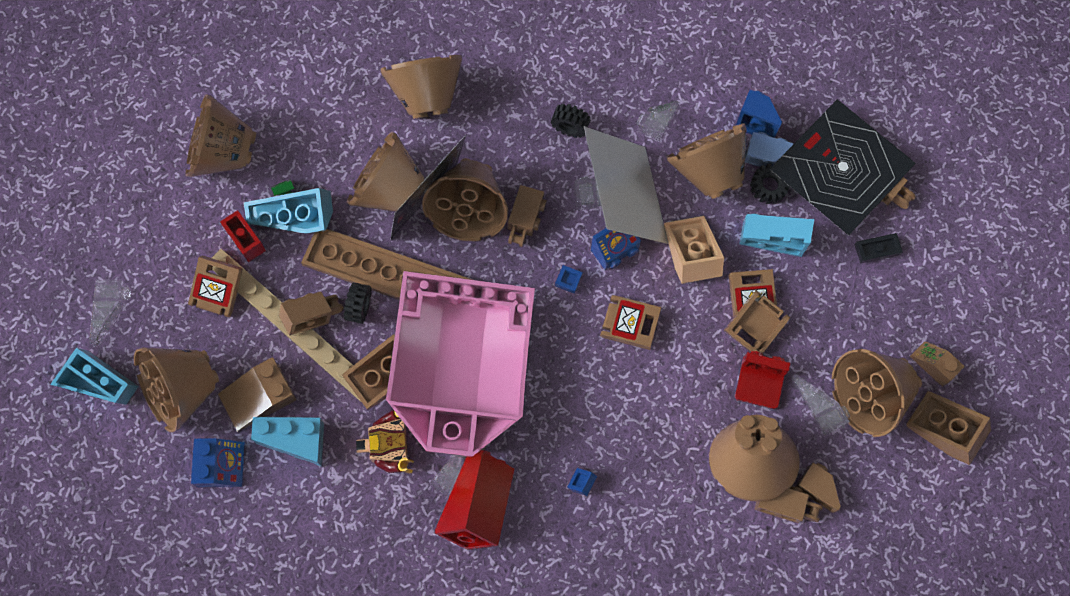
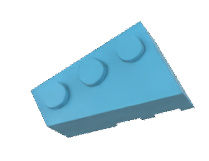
(777, 233)
(94, 378)
(291, 436)

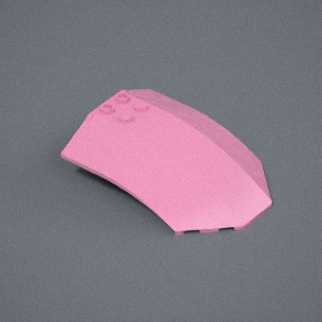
(459, 360)

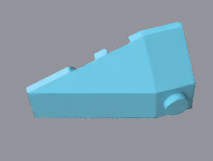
(297, 212)

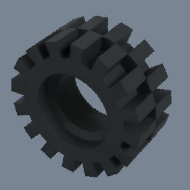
(570, 120)
(763, 193)
(357, 303)

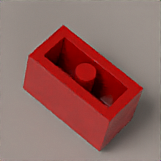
(243, 236)

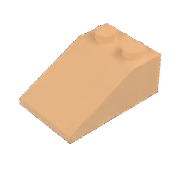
(694, 249)

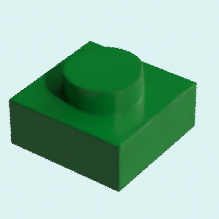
(283, 188)

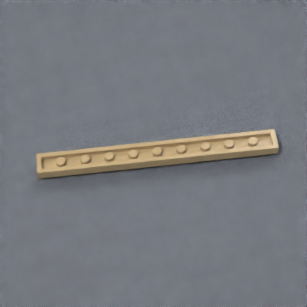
(269, 307)

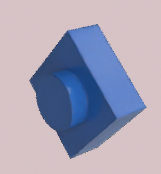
(568, 279)
(582, 481)

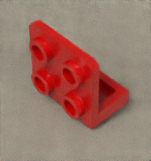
(761, 379)

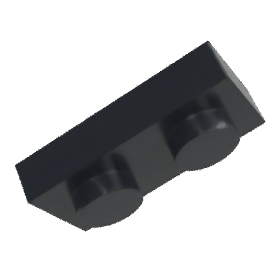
(878, 248)

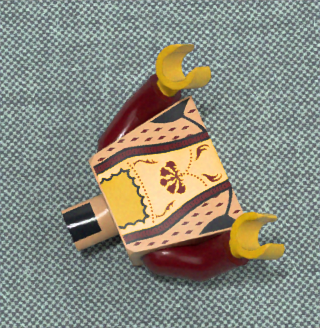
(387, 444)

